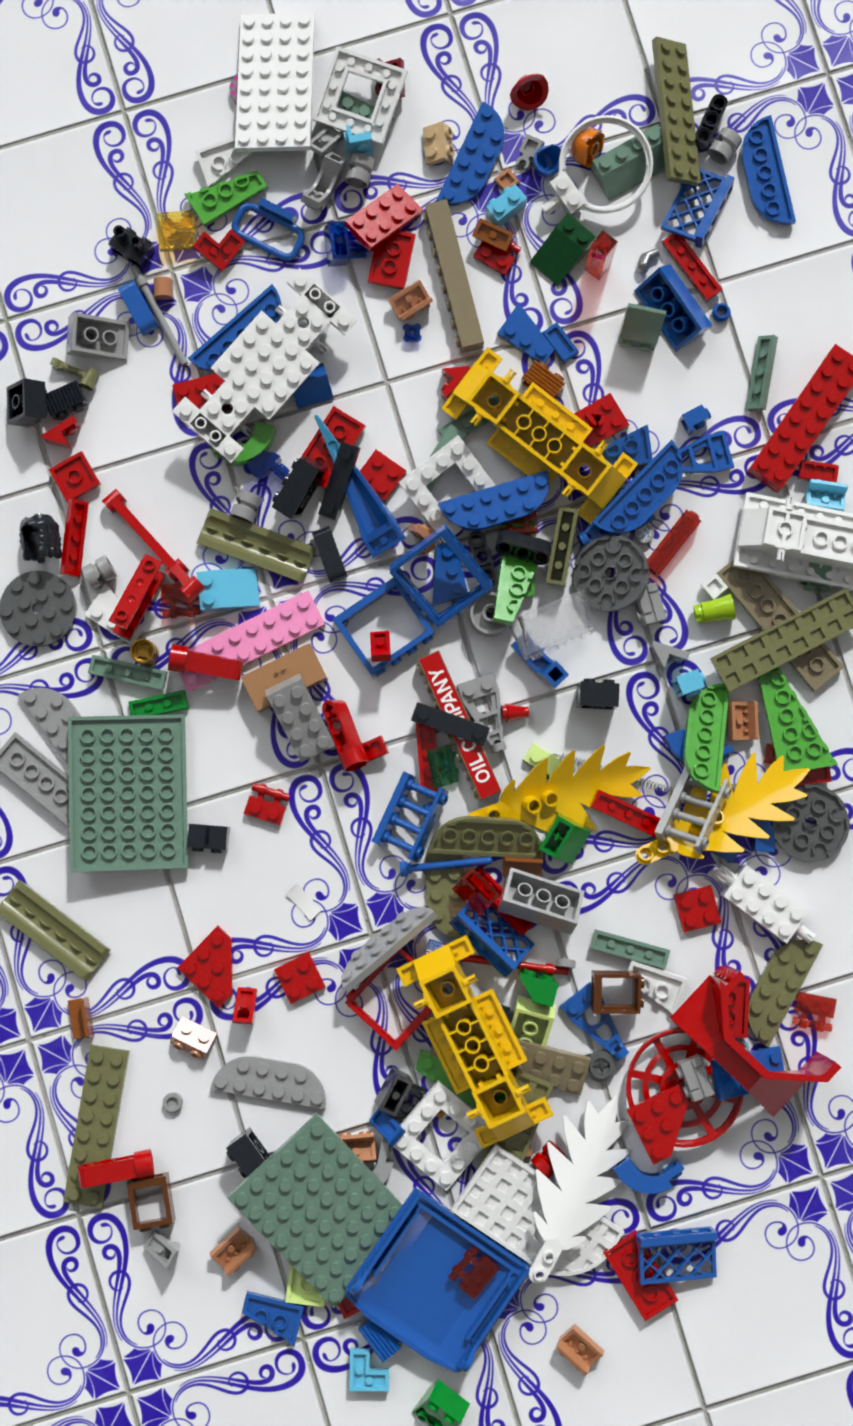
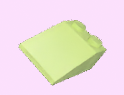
(532, 1020)

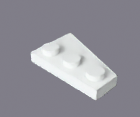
(219, 159)
(102, 609)

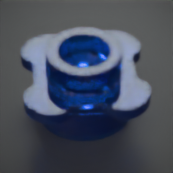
(408, 337)

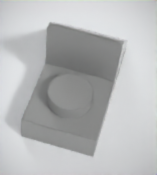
(325, 141)
(664, 651)
(161, 1248)

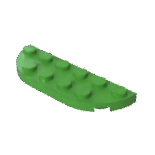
(706, 737)

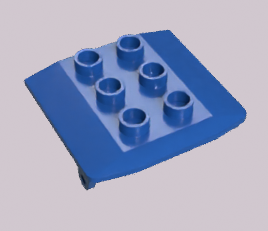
(408, 1286)

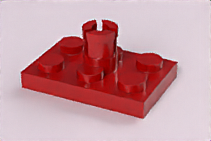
(604, 418)

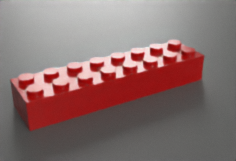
(804, 420)

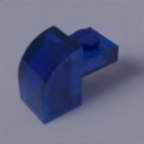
(265, 463)

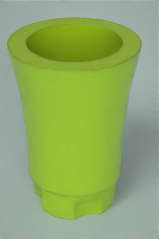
(715, 610)

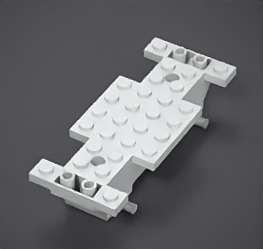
(265, 366)

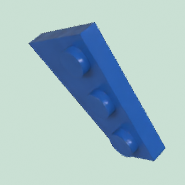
(274, 1314)

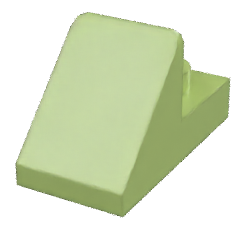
(537, 754)

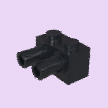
(131, 247)
(394, 1091)

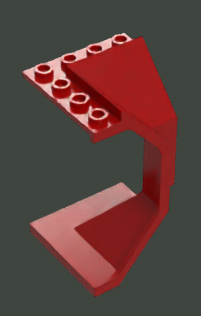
(707, 1022)

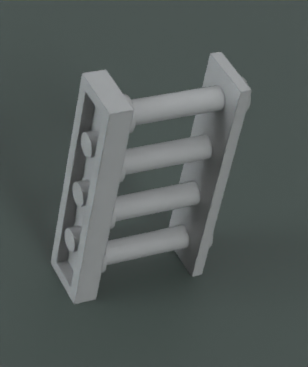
(673, 812)

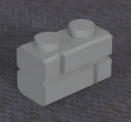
(650, 606)
(695, 1078)

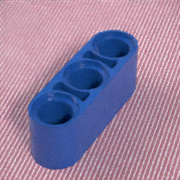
(138, 307)

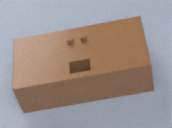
(298, 661)

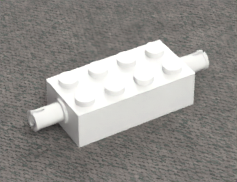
(764, 903)

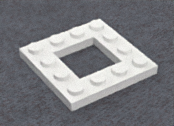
(348, 62)
(415, 482)
(440, 1171)

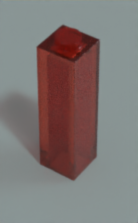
(600, 255)
(673, 542)

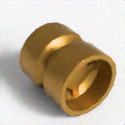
(144, 652)

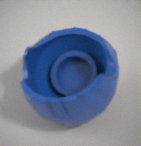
(546, 160)

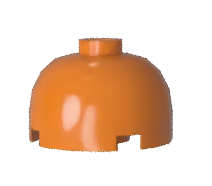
(587, 145)

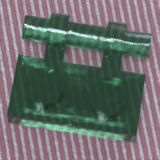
(442, 766)

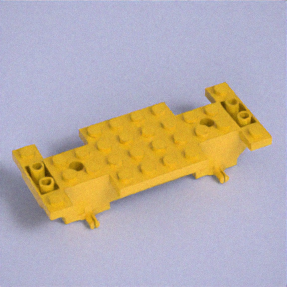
(539, 434)
(474, 1042)

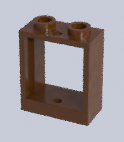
(596, 992)
(159, 1179)

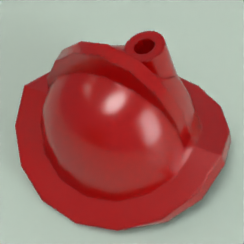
(530, 92)

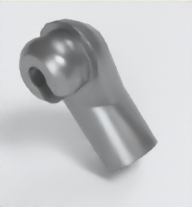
(645, 259)

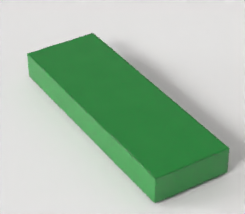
(160, 704)

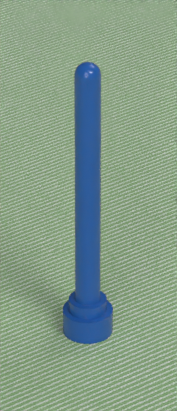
(408, 868)

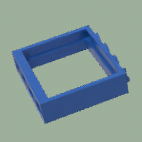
(420, 601)
(365, 602)

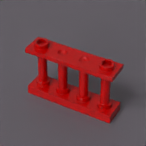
(137, 597)

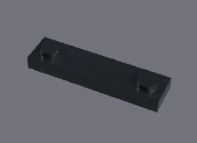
(339, 480)
(450, 724)

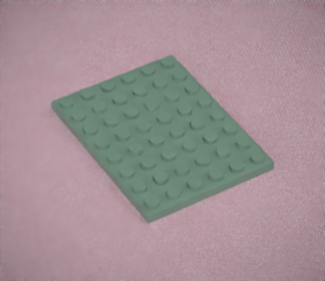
(127, 792)
(318, 1207)

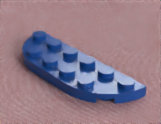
(475, 158)
(766, 173)
(213, 348)
(644, 493)
(497, 503)

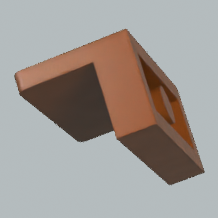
(493, 235)
(528, 865)
(81, 1018)

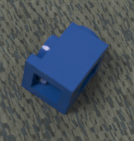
(695, 419)

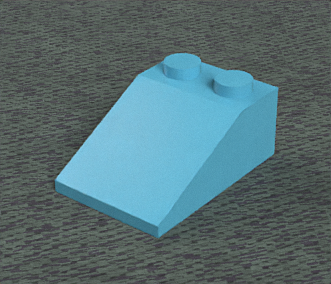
(228, 589)

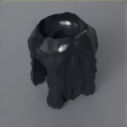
(40, 538)

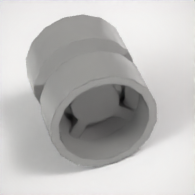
(722, 149)
(360, 167)
(246, 506)
(99, 572)

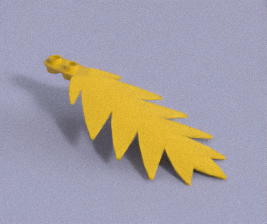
(537, 800)
(749, 800)

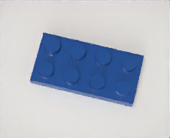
(727, 1087)

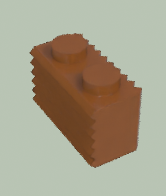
(542, 377)

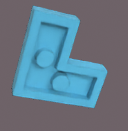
(362, 1376)

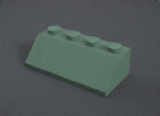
(626, 164)

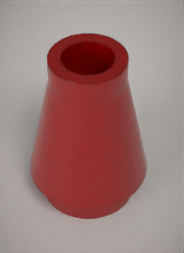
(513, 712)

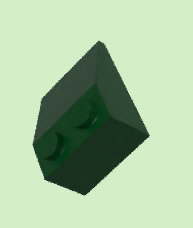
(563, 249)

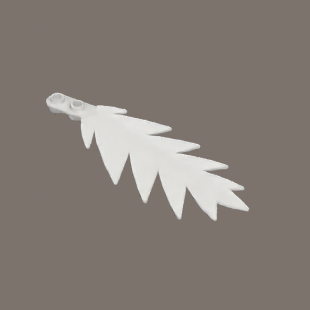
(568, 1209)

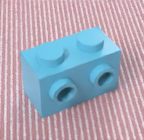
(506, 205)
(688, 684)

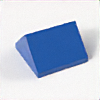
(314, 389)

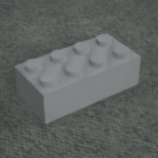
(299, 717)
(541, 901)

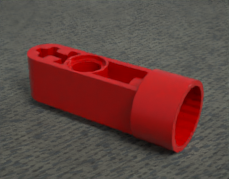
(183, 660)
(344, 734)
(117, 1169)

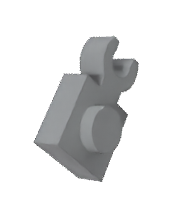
(528, 150)

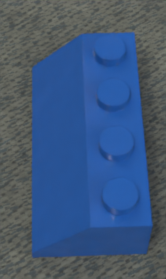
(683, 317)

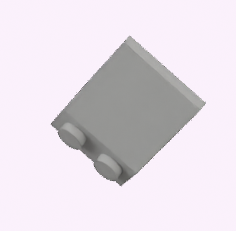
(97, 337)

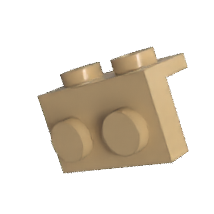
(438, 144)

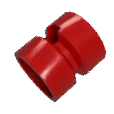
(542, 1160)

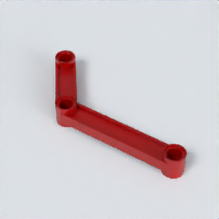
(175, 569)

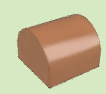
(163, 288)

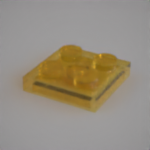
(177, 230)

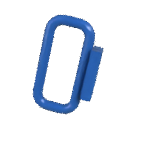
(276, 214)

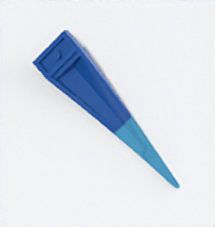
(373, 518)

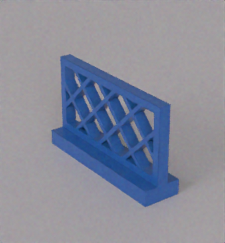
(710, 215)
(484, 942)
(677, 1238)

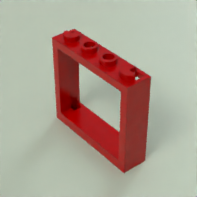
(412, 1026)

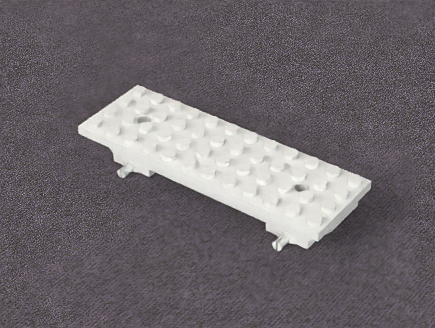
(786, 535)

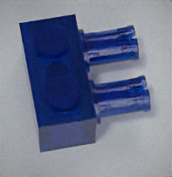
(337, 244)

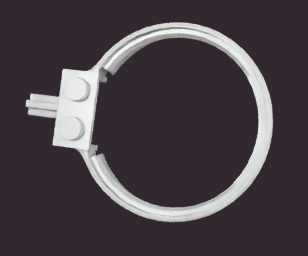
(566, 192)

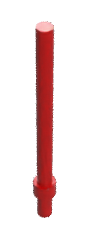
(548, 968)

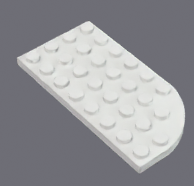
(502, 1206)

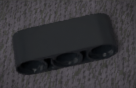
(712, 114)
(523, 547)
(482, 548)
(329, 554)

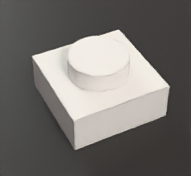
(714, 586)

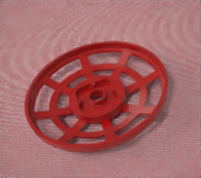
(669, 1078)

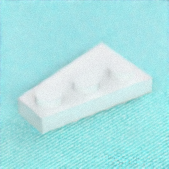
(660, 985)

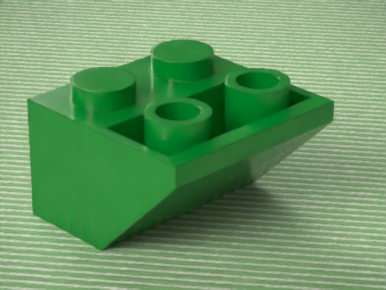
(564, 839)
(540, 989)
(441, 1406)

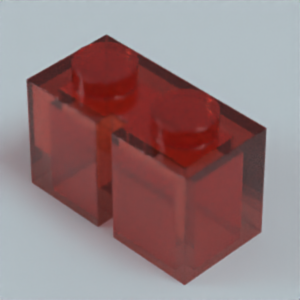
(476, 891)

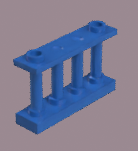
(397, 803)

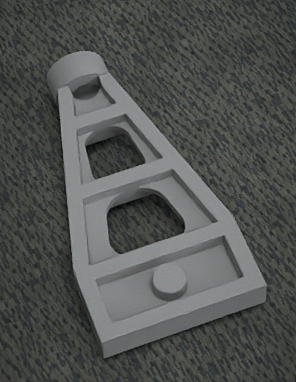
(478, 688)

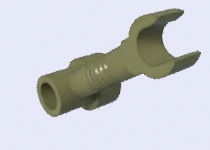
(88, 377)

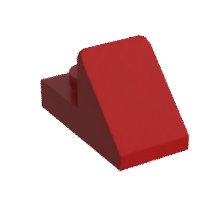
(455, 375)
(57, 435)
(380, 646)
(245, 1006)

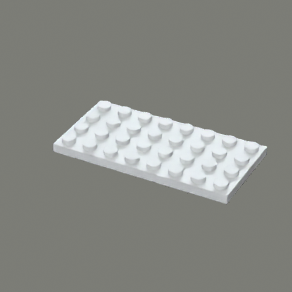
(275, 82)

